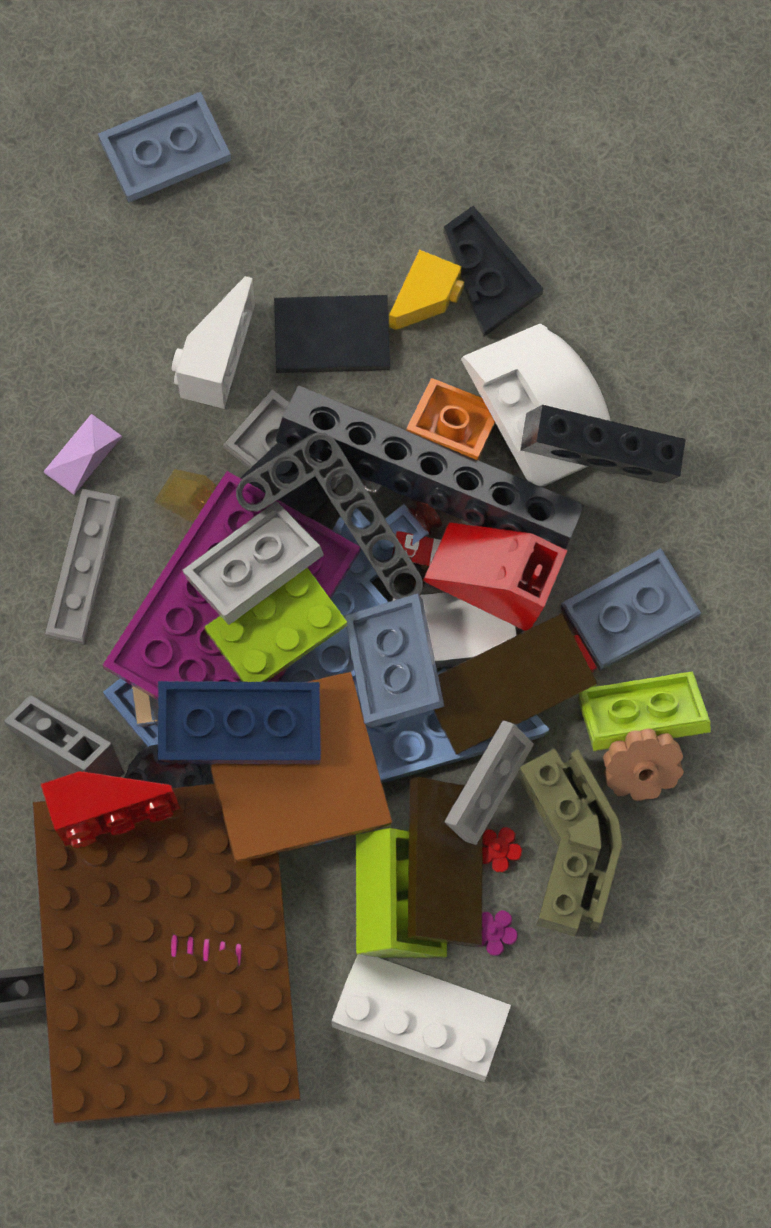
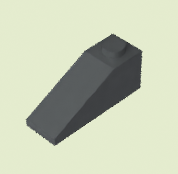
(62, 741)

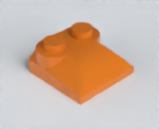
(452, 419)

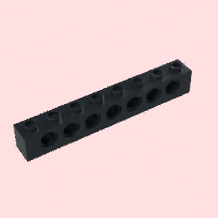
(428, 470)

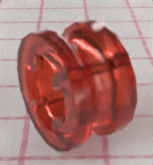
(426, 516)

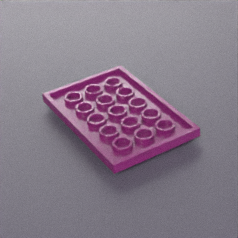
(168, 630)

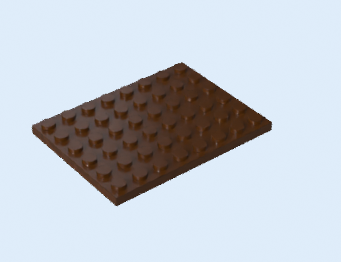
(127, 1017)

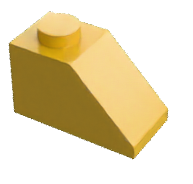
(426, 290)

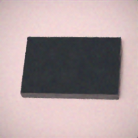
(331, 333)

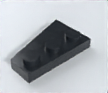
(492, 273)

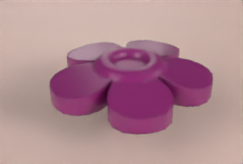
(497, 931)

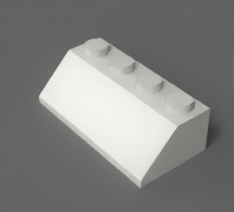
(421, 1016)

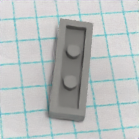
(489, 782)

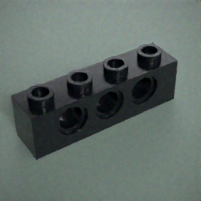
(602, 444)

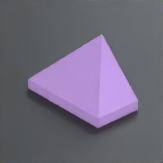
(82, 454)

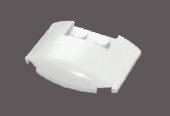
(529, 372)

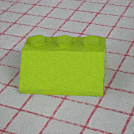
(383, 898)

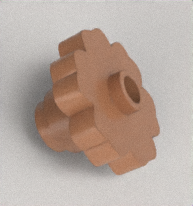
(643, 764)

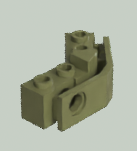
(576, 836)

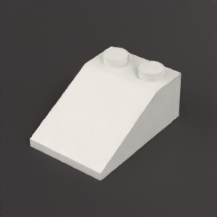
(214, 348)

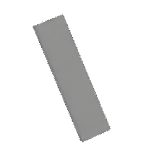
(83, 566)

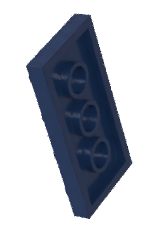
(238, 722)

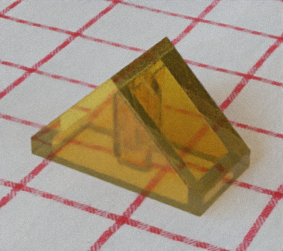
(185, 494)

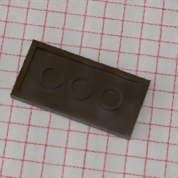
(511, 683)
(442, 869)

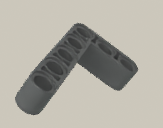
(344, 503)

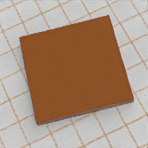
(306, 804)

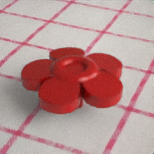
(500, 848)

